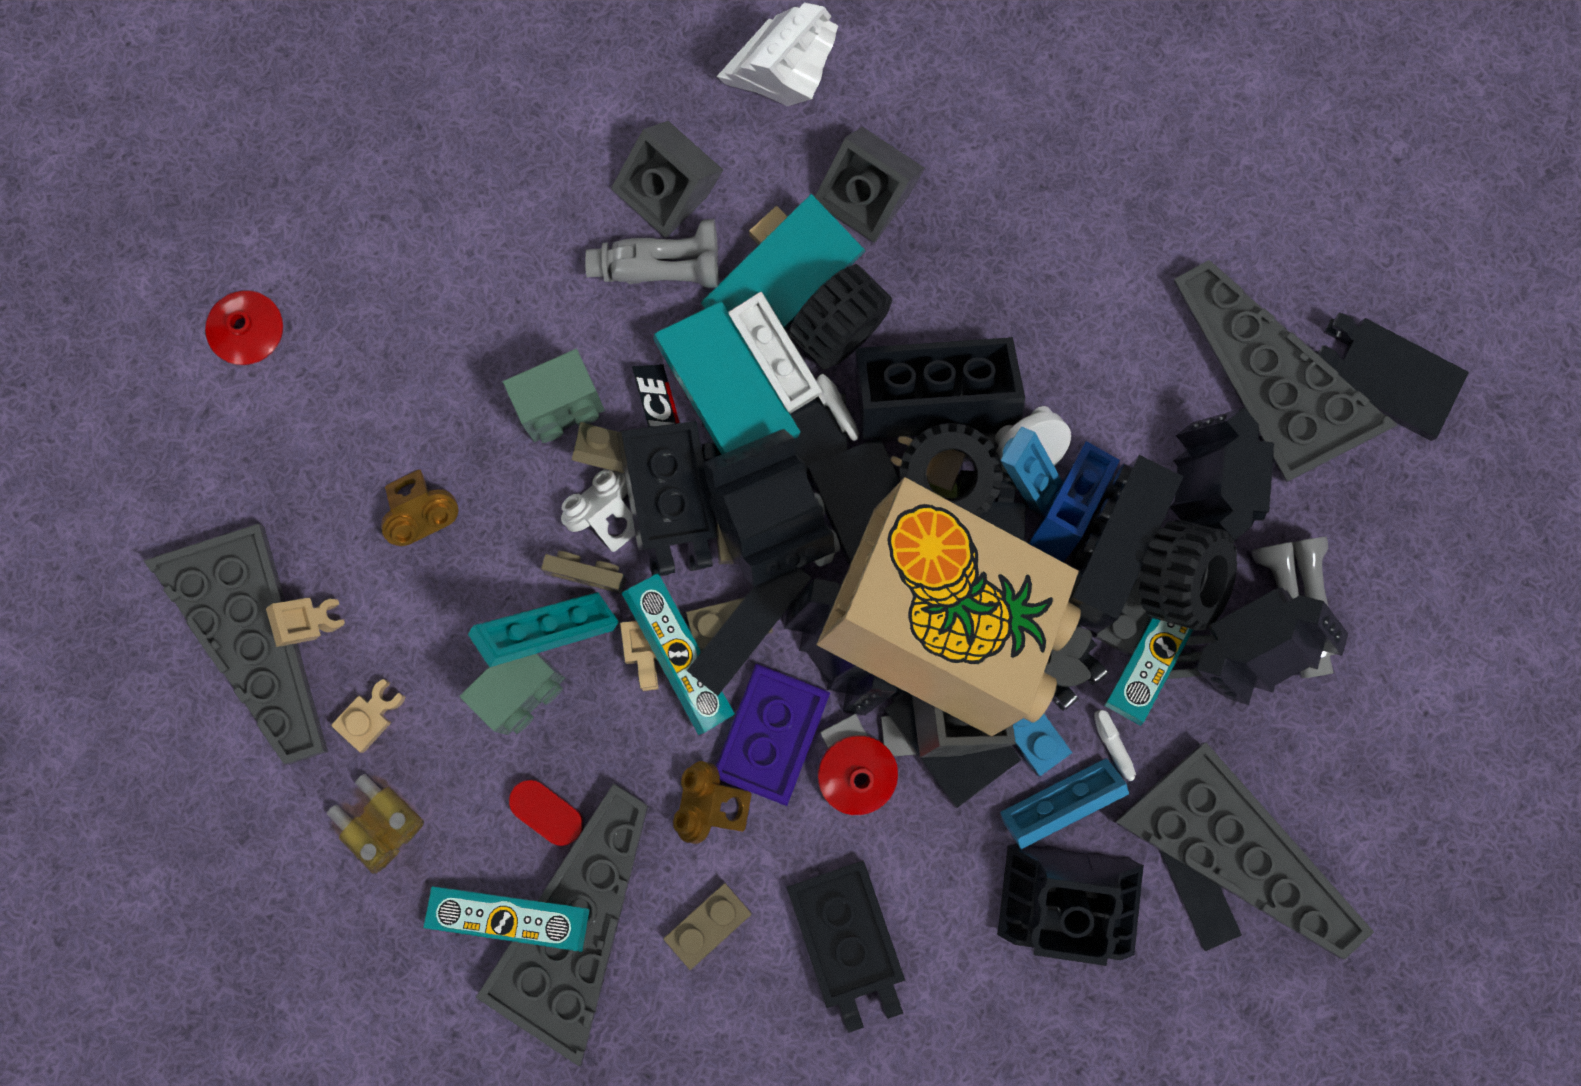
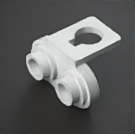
(596, 505)

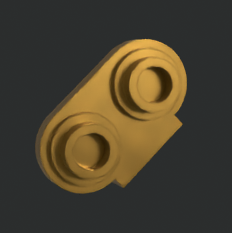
(417, 513)
(702, 804)

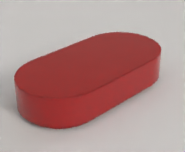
(546, 812)

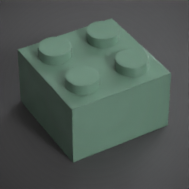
(554, 397)
(511, 691)

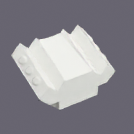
(784, 56)

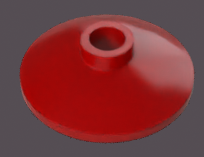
(255, 339)
(846, 760)

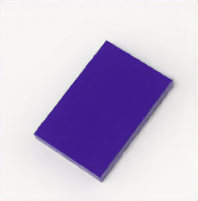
(771, 734)

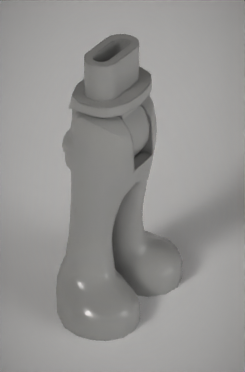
(640, 259)
(1281, 563)

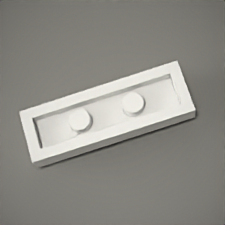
(775, 352)

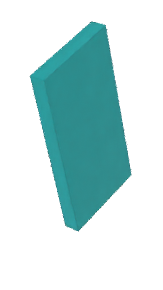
(790, 262)
(723, 379)

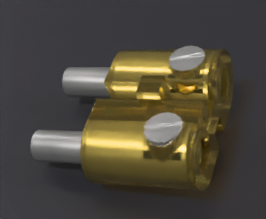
(380, 829)

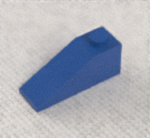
(1074, 502)

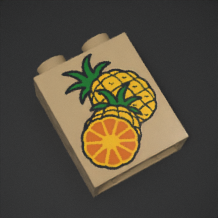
(953, 610)

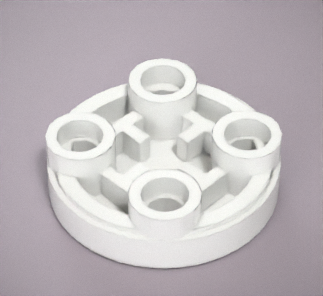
(1050, 429)

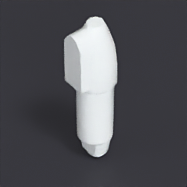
(834, 401)
(1110, 736)

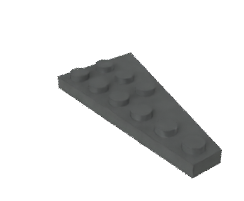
(1279, 378)
(224, 598)
(1227, 836)
(558, 989)

